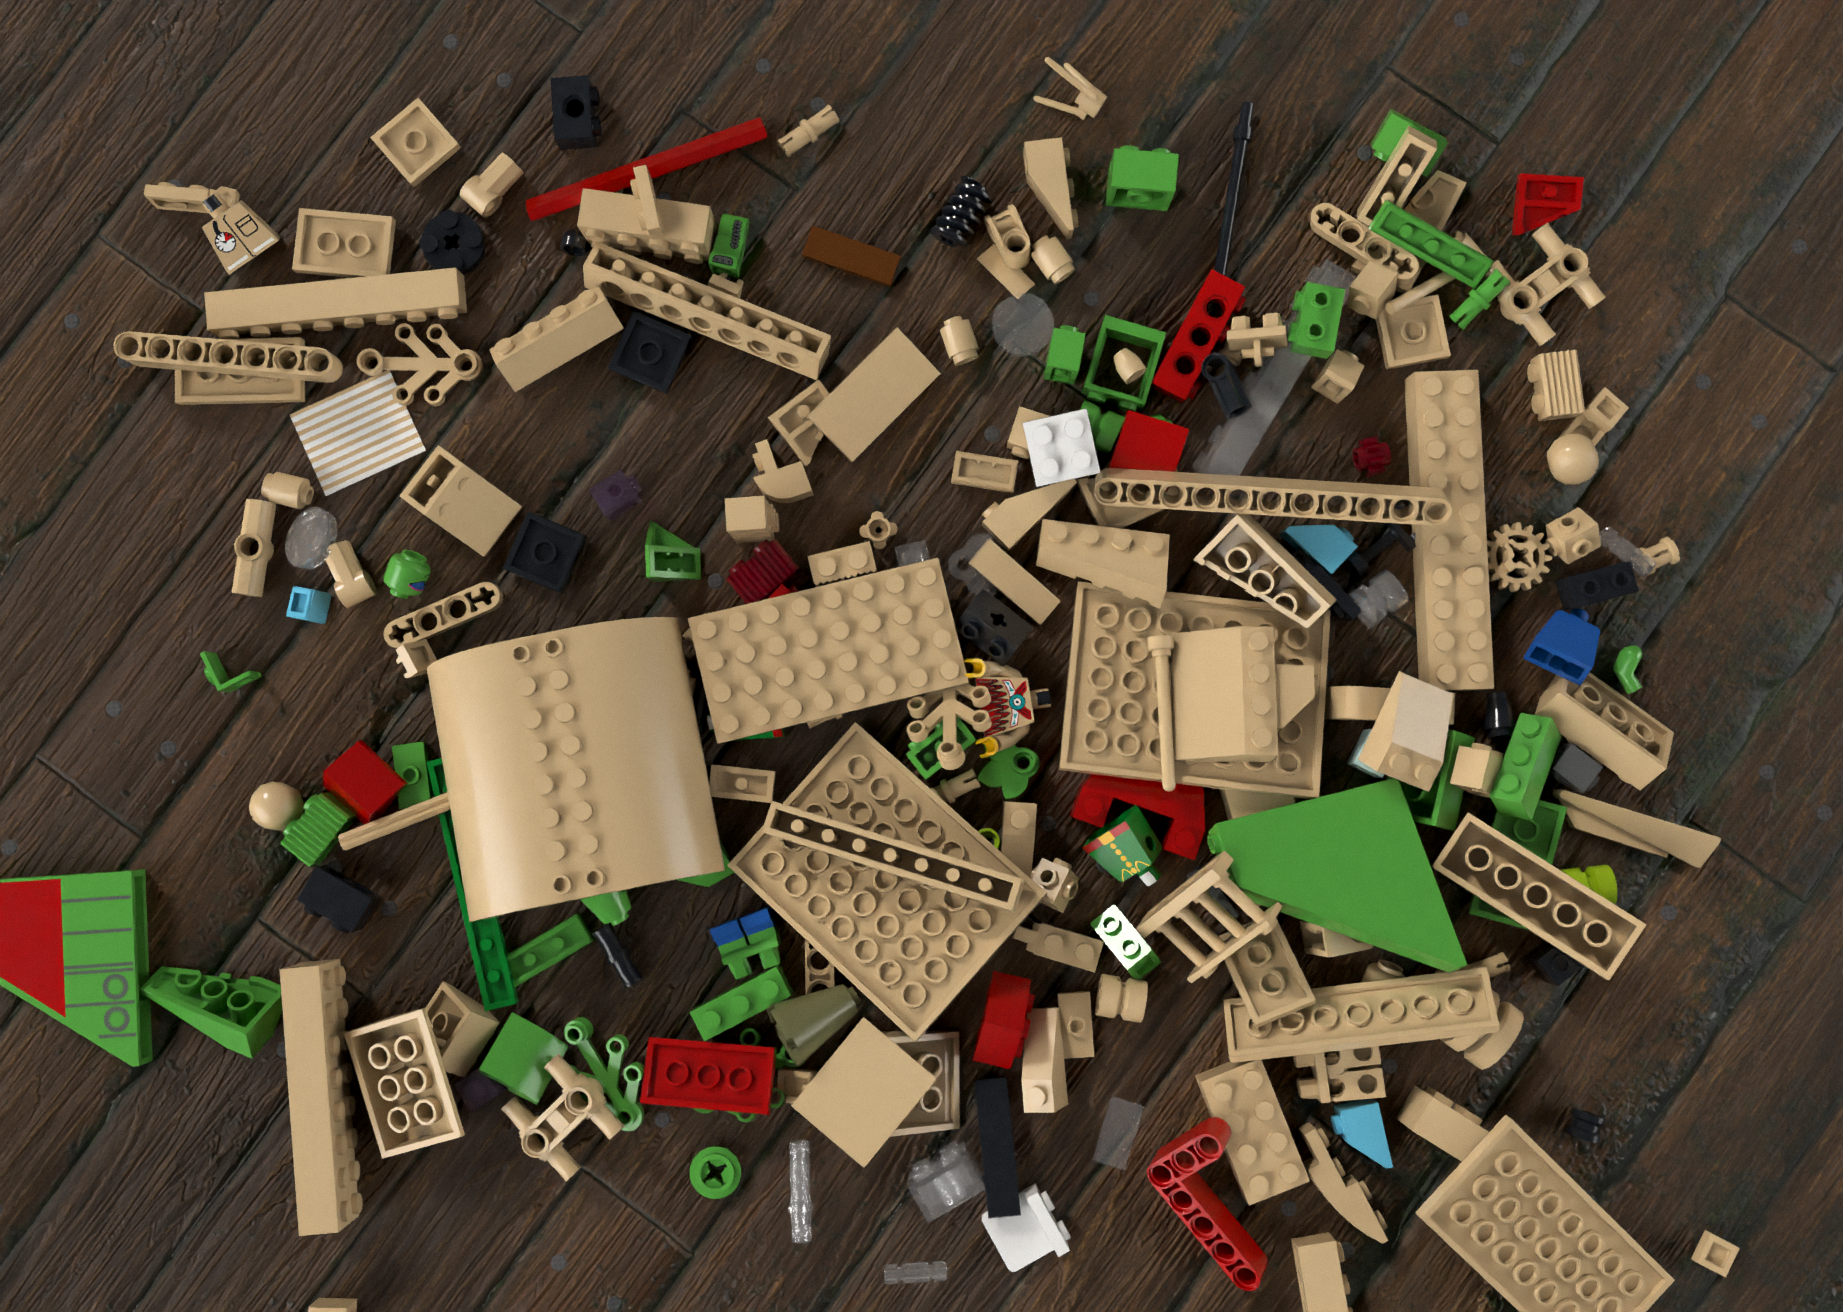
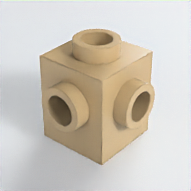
(1572, 536)
(1056, 881)

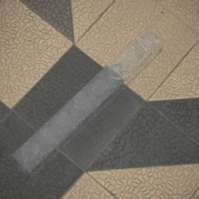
(1267, 391)

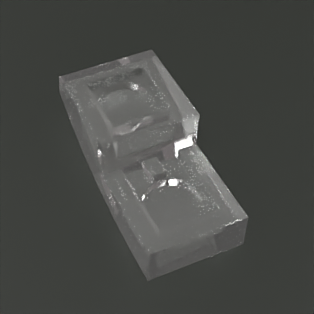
(1117, 1133)

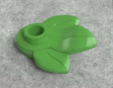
(1005, 772)

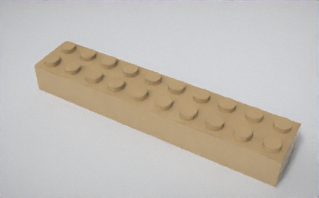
(1453, 556)

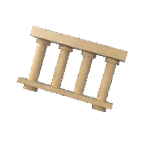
(1197, 890)

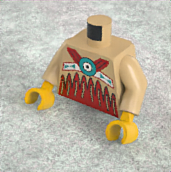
(1010, 704)

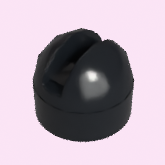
(573, 243)

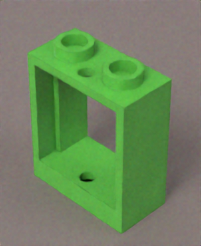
(1132, 334)

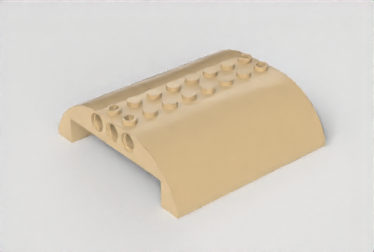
(573, 765)

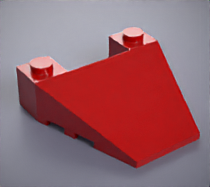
(1182, 806)

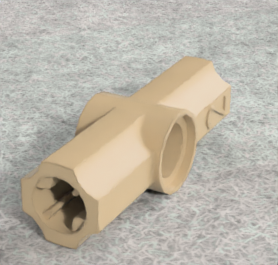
(258, 527)

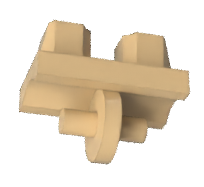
(1257, 341)

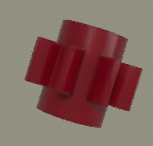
(1371, 456)

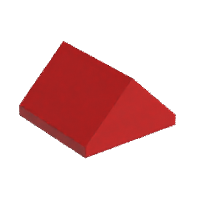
(363, 782)

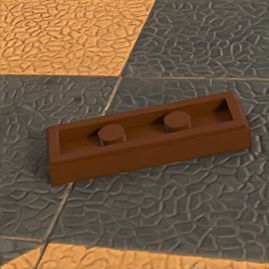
(851, 256)

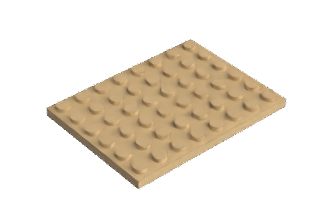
(1114, 699)
(885, 933)

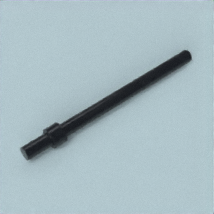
(1242, 137)

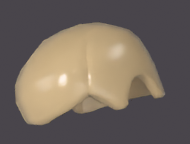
(1572, 459)
(275, 805)

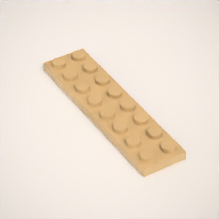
(1369, 1016)

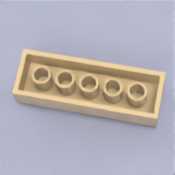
(1539, 896)

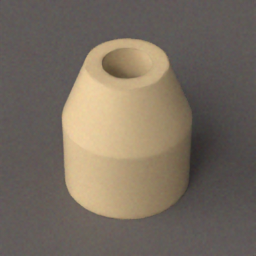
(1128, 365)

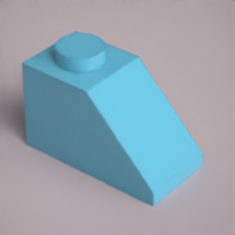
(1321, 543)
(1362, 1128)

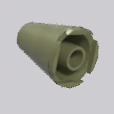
(812, 1019)

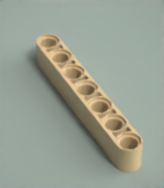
(214, 352)

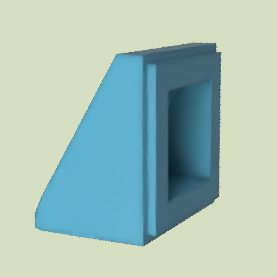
(308, 605)

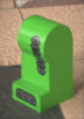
(729, 246)

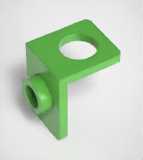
(217, 676)

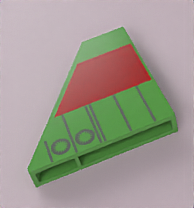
(81, 954)

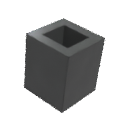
(1574, 768)

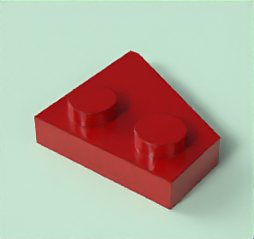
(1544, 199)

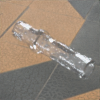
(800, 1192)

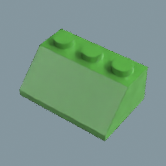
(1442, 803)

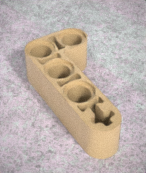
(1360, 703)

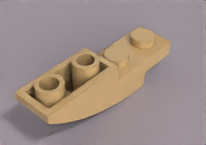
(1345, 1193)

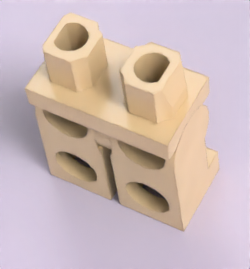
(1342, 1075)

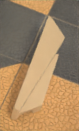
(1636, 829)

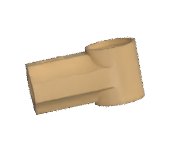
(486, 191)
(352, 581)

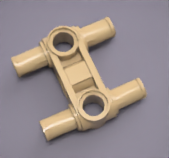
(1546, 283)
(562, 1117)

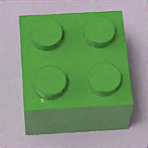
(1141, 178)

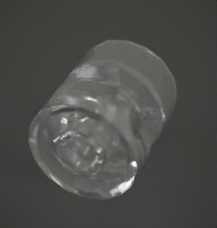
(1382, 595)

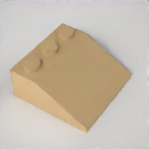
(941, 1103)

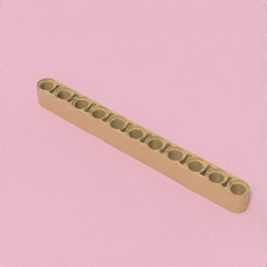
(1284, 505)

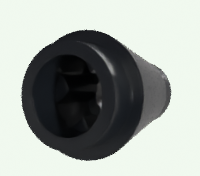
(1499, 717)

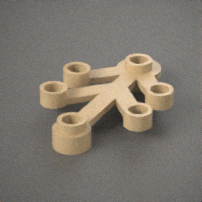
(426, 364)
(949, 751)

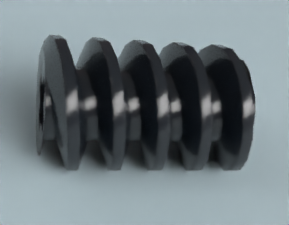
(961, 213)

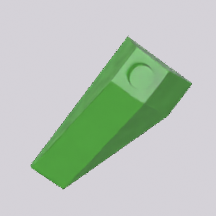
(227, 1009)

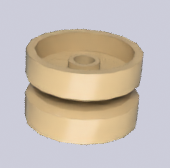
(1488, 1048)

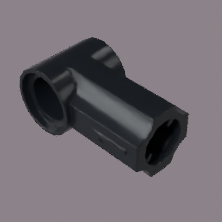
(1227, 386)

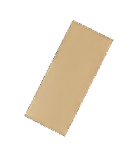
(1013, 279)

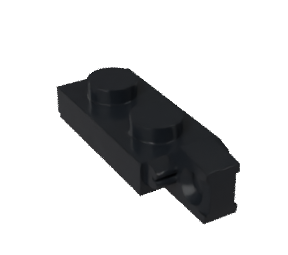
(1344, 606)

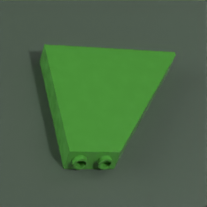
(1347, 867)

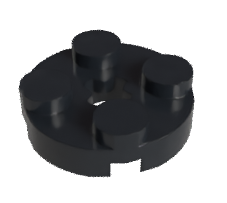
(452, 225)

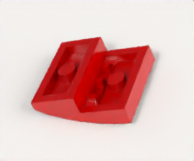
(1148, 444)

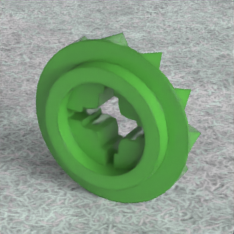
(714, 1187)

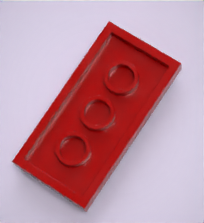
(709, 1075)

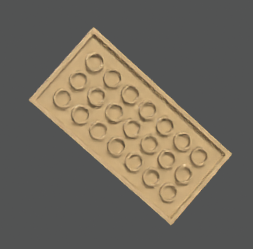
(828, 650)
(1539, 1232)

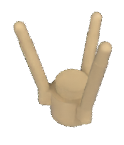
(1089, 99)

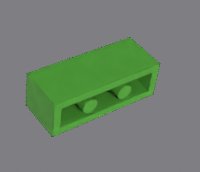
(1525, 766)
(741, 1002)

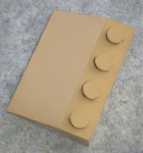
(1224, 695)
(404, 1083)

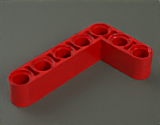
(1176, 1179)

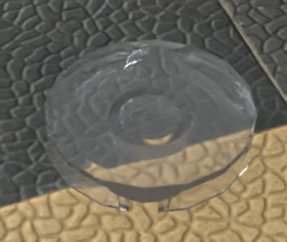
(1022, 324)
(310, 538)

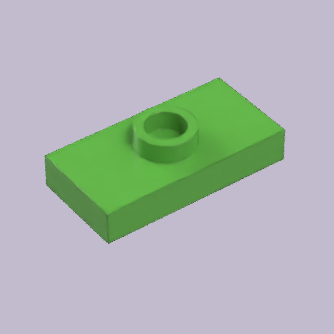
(412, 767)

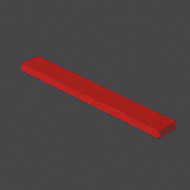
(657, 165)

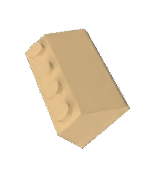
(1608, 728)

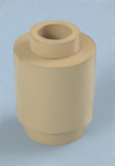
(1052, 259)
(959, 340)
(287, 490)

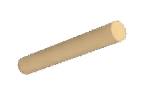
(1418, 292)

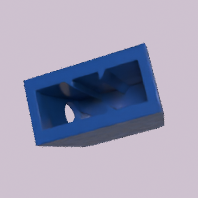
(1566, 645)

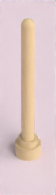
(1161, 650)

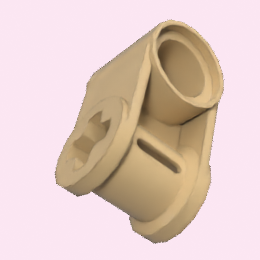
(1008, 232)

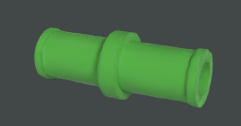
(1479, 299)

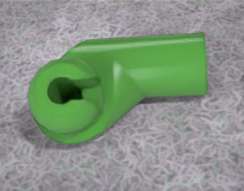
(1625, 668)

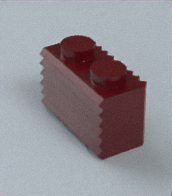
(763, 572)

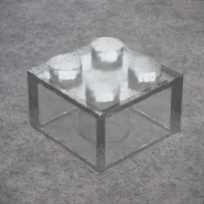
(945, 1180)

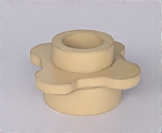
(878, 539)

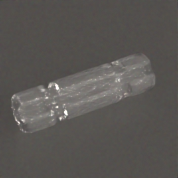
(1626, 551)
(915, 1272)

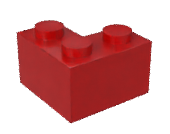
(1004, 1020)

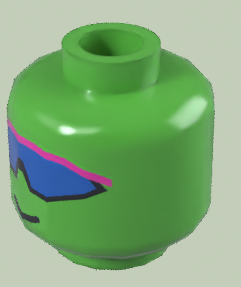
(407, 574)

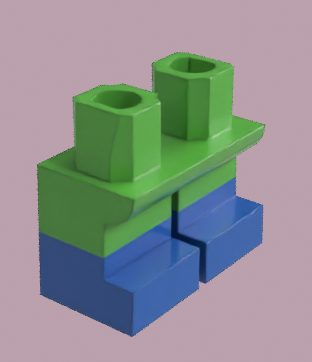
(735, 945)

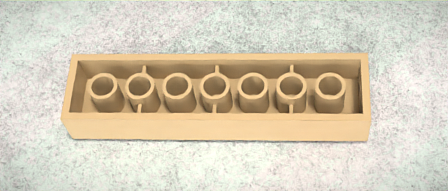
(320, 1096)

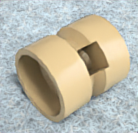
(1121, 998)

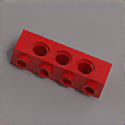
(1216, 290)

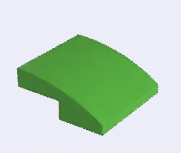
(520, 1058)

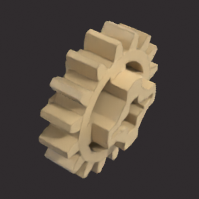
(1525, 565)

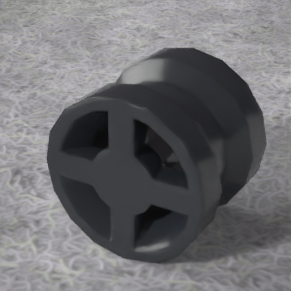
(1585, 1125)

